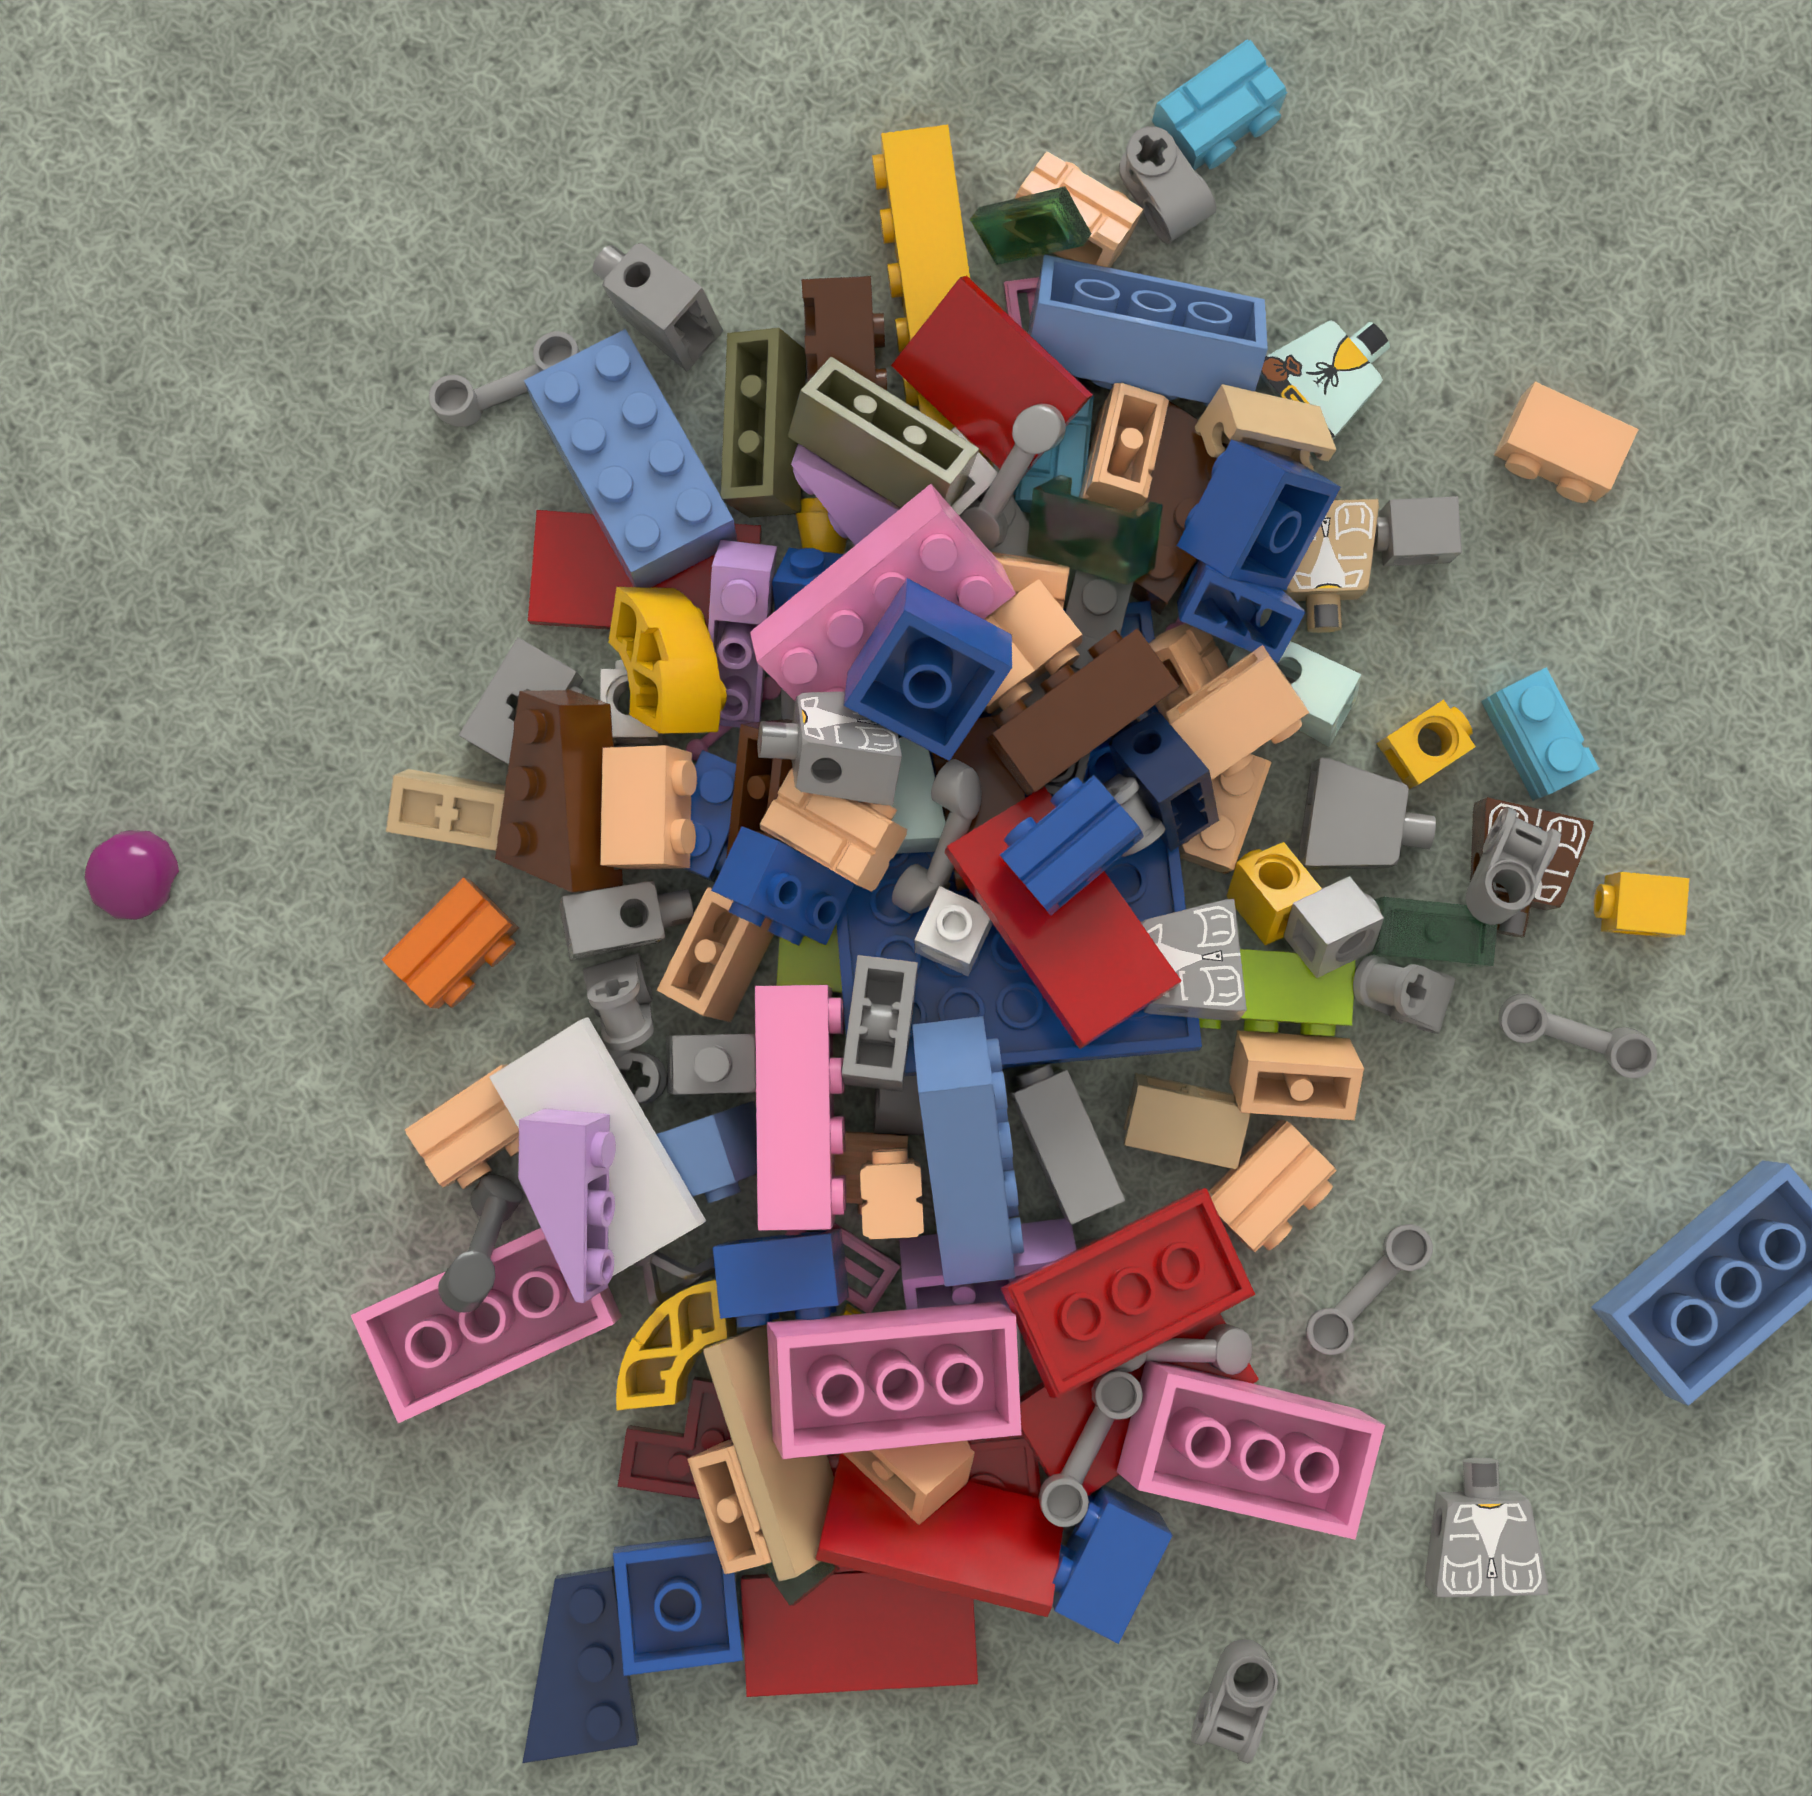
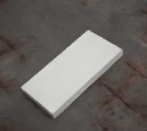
(580, 1075)

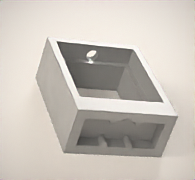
(1065, 1143)

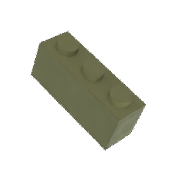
(759, 403)
(879, 437)

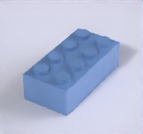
(1147, 330)
(631, 460)
(968, 1150)
(1718, 1284)

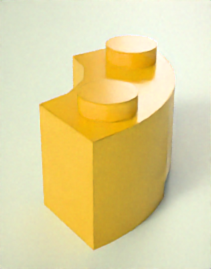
(667, 660)
(668, 1346)

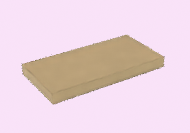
(786, 1493)

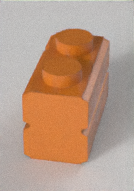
(452, 945)

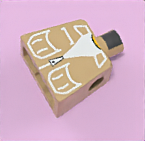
(1336, 563)

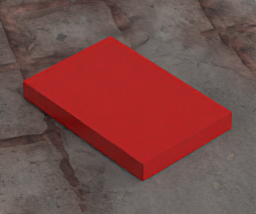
(985, 370)

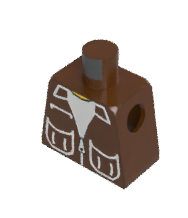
(1559, 872)

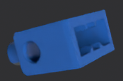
(1234, 611)

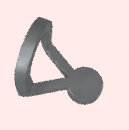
(691, 1275)

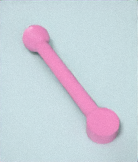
(770, 692)

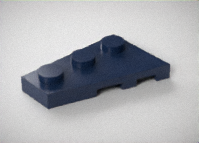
(580, 1687)

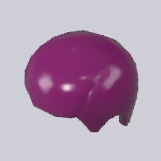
(131, 874)

